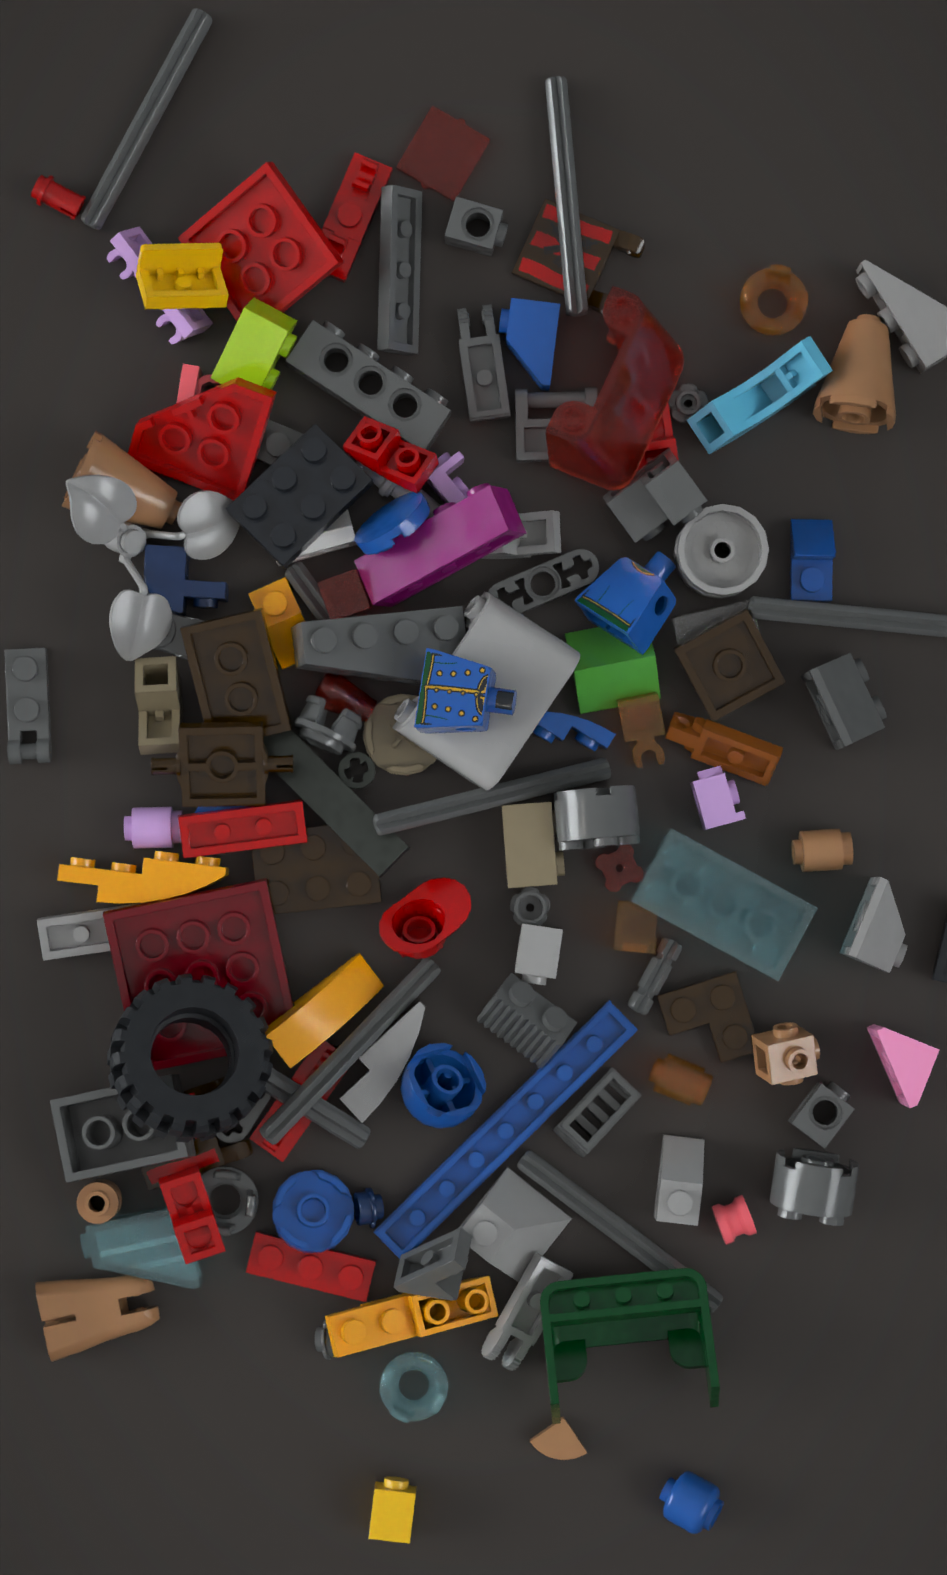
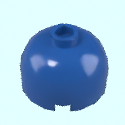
(442, 1086)

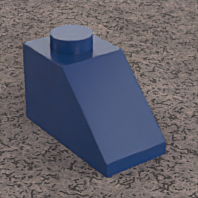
(532, 336)

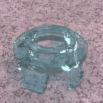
(413, 1410)

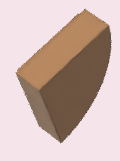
(559, 1442)

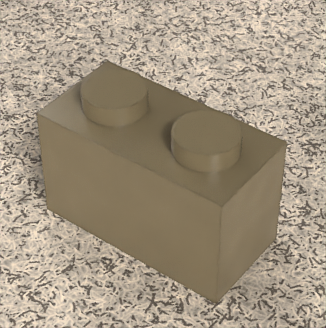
(531, 845)

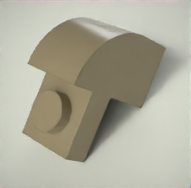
(159, 704)

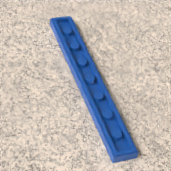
(505, 1130)

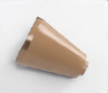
(861, 386)
(154, 497)

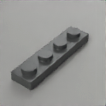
(399, 270)

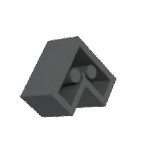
(656, 494)

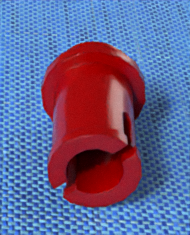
(57, 196)

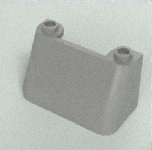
(524, 661)

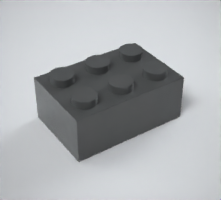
(102, 1138)

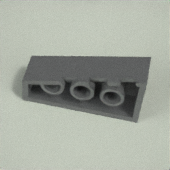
(379, 644)

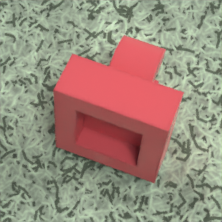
(193, 382)

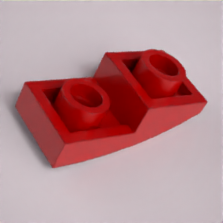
(389, 456)

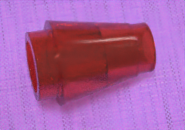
(343, 694)

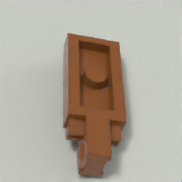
(725, 747)

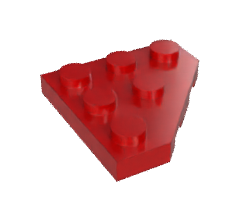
(208, 437)

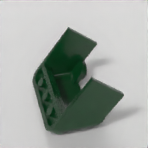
(627, 1311)

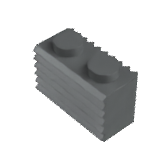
(526, 1020)

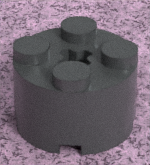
(597, 817)
(813, 1186)

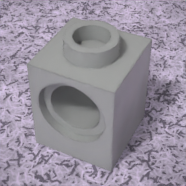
(538, 953)

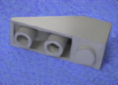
(909, 313)

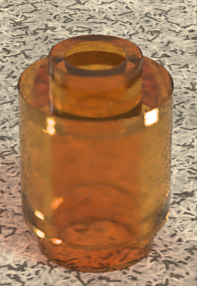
(680, 1080)

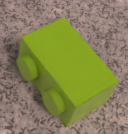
(256, 345)

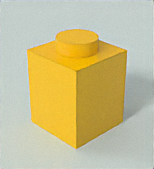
(392, 1510)

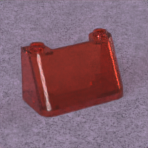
(611, 437)

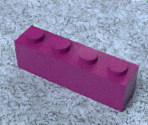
(442, 545)

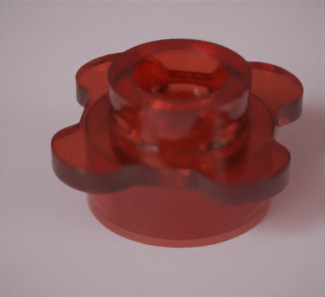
(630, 872)

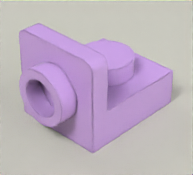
(441, 483)

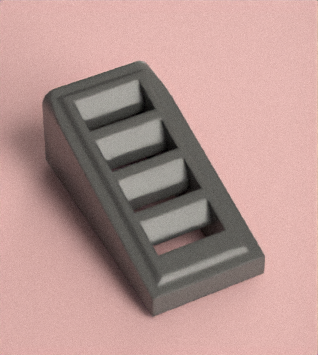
(572, 1138)

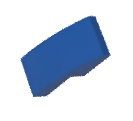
(558, 725)

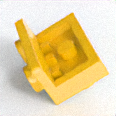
(181, 276)

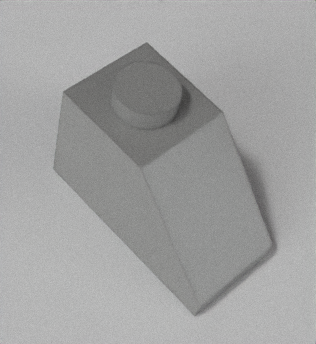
(680, 1180)

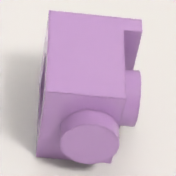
(716, 798)

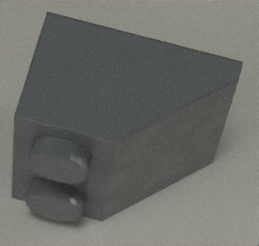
(844, 700)

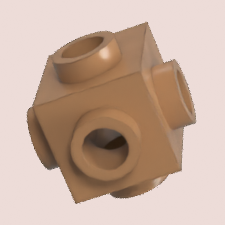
(785, 1054)

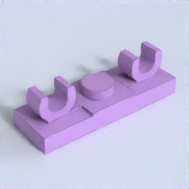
(186, 320)

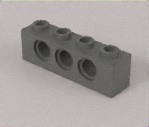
(323, 340)

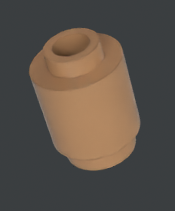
(822, 850)
(109, 1192)

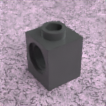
(466, 211)
(822, 1132)

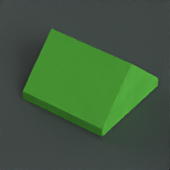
(610, 670)

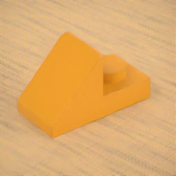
(281, 614)

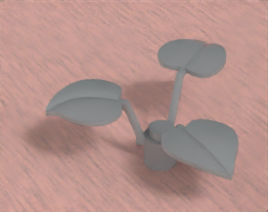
(99, 516)

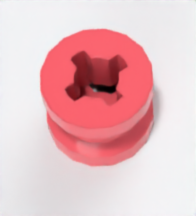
(734, 1219)

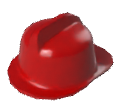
(425, 918)

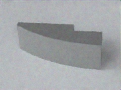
(385, 1063)

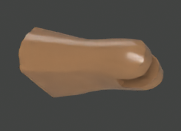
(91, 1312)

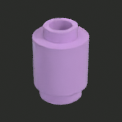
(152, 827)

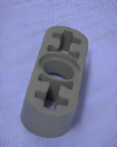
(567, 563)

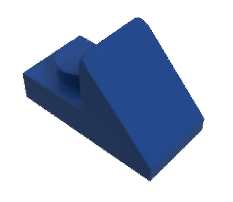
(811, 560)

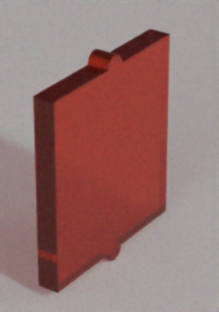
(443, 153)

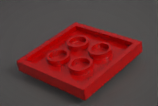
(267, 242)

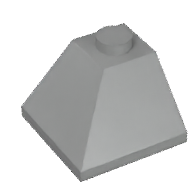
(876, 929)
(513, 1224)

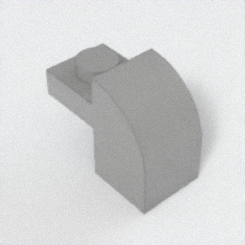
(541, 537)

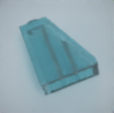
(141, 1247)

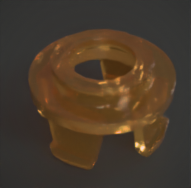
(778, 278)

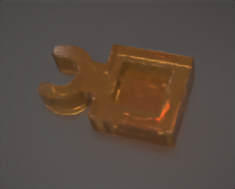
(641, 721)

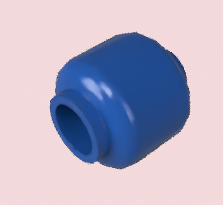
(691, 1502)

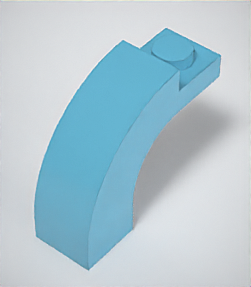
(760, 396)

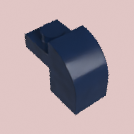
(168, 575)

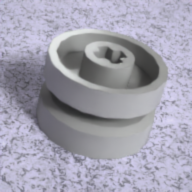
(718, 576)

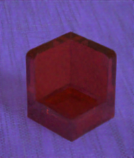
(344, 594)

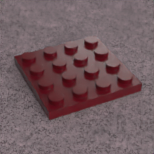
(208, 933)

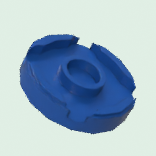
(397, 517)
(313, 1211)

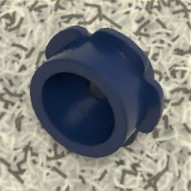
(368, 1207)

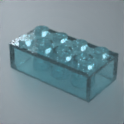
(723, 904)

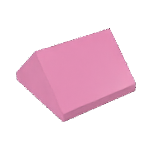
(905, 1063)

